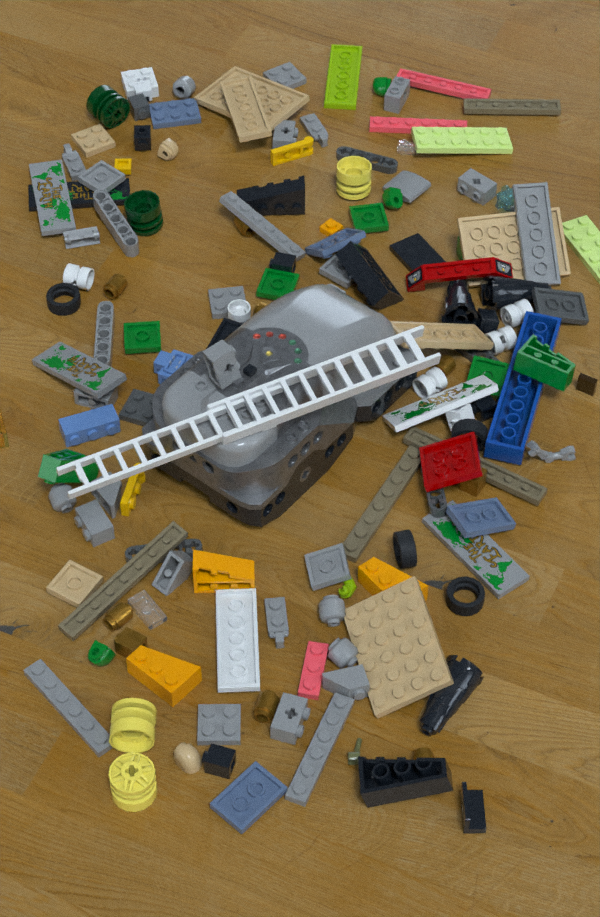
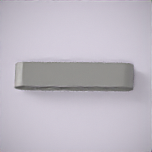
(116, 223)
(104, 333)

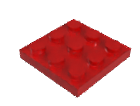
(450, 461)

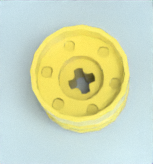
(353, 177)
(132, 725)
(133, 782)

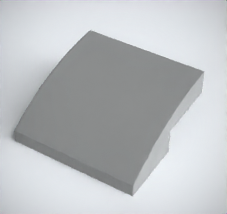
(410, 185)

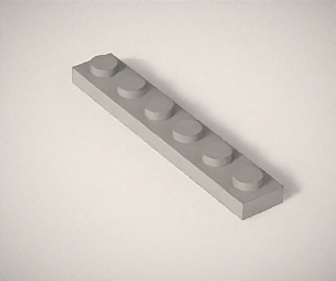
(261, 225)
(69, 707)
(319, 749)

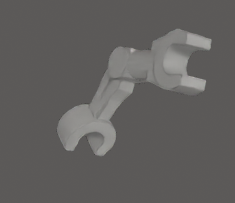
(565, 454)

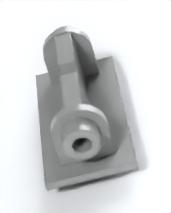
(81, 237)

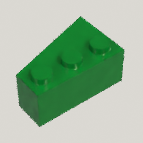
(544, 365)
(58, 458)

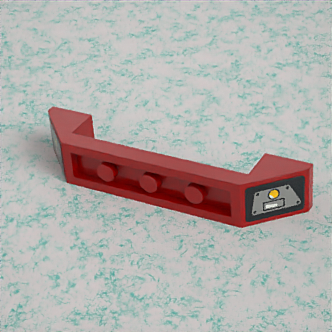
(457, 271)

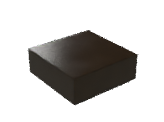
(586, 384)

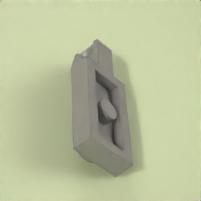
(315, 129)
(72, 162)
(276, 620)

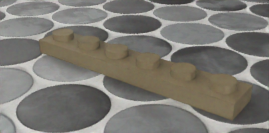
(512, 106)

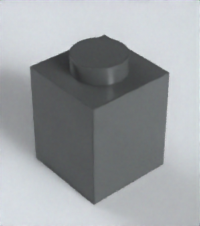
(139, 107)

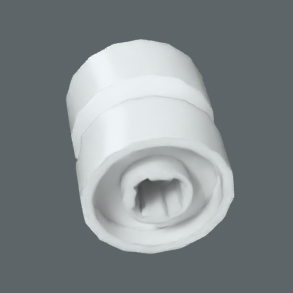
(77, 276)
(239, 310)
(514, 313)
(503, 339)
(430, 383)

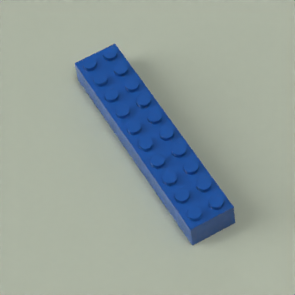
(519, 395)

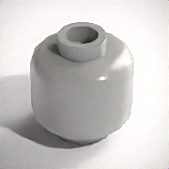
(184, 87)
(59, 498)
(332, 610)
(343, 653)

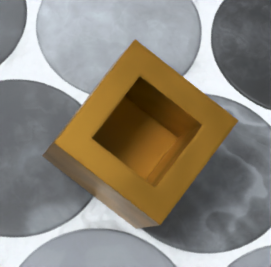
(475, 485)
(128, 642)

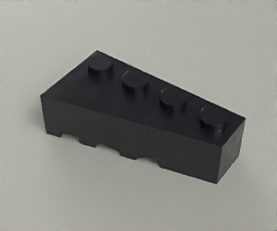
(276, 199)
(402, 779)

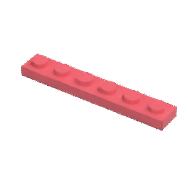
(444, 86)
(404, 125)

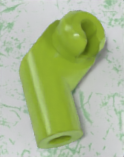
(348, 589)

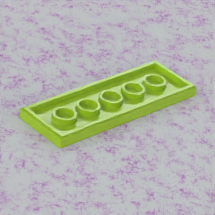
(343, 77)

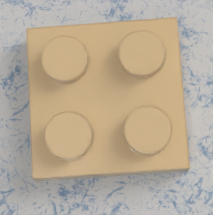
(93, 140)
(74, 583)

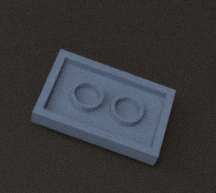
(174, 113)
(335, 242)
(480, 517)
(248, 797)

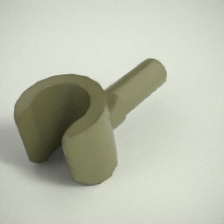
(353, 756)

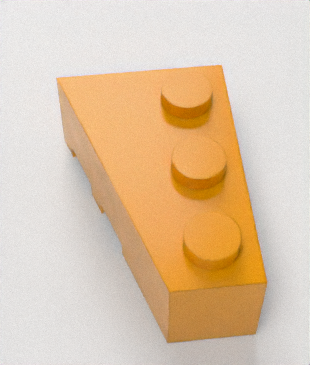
(220, 571)
(379, 576)
(163, 674)

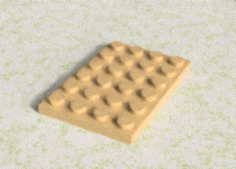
(277, 100)
(498, 237)
(397, 647)

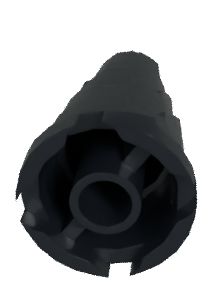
(505, 291)
(459, 305)
(448, 700)

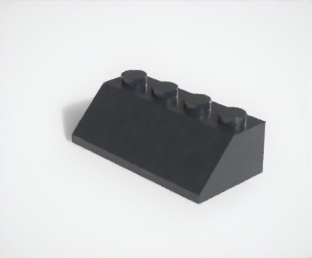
(368, 276)

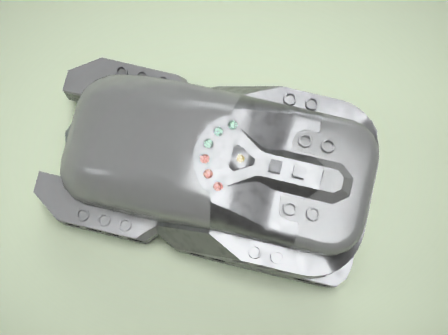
(273, 468)

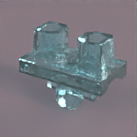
(505, 198)

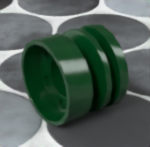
(108, 106)
(144, 212)

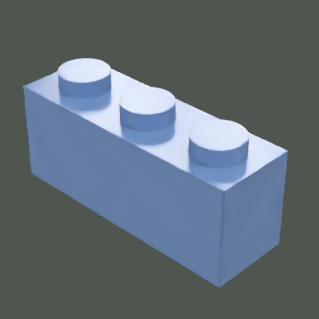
(89, 425)

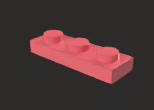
(312, 670)

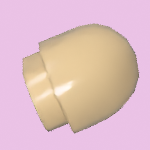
(168, 149)
(187, 758)

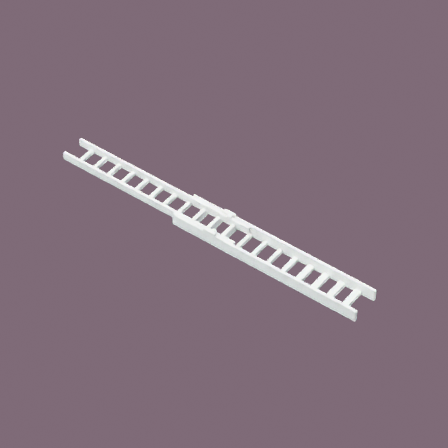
(255, 395)

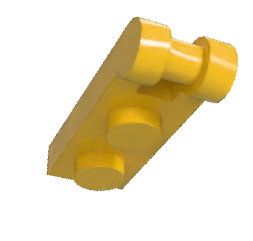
(292, 151)
(132, 489)

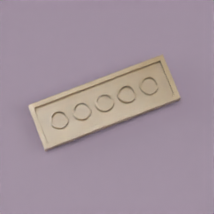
(245, 109)
(446, 336)

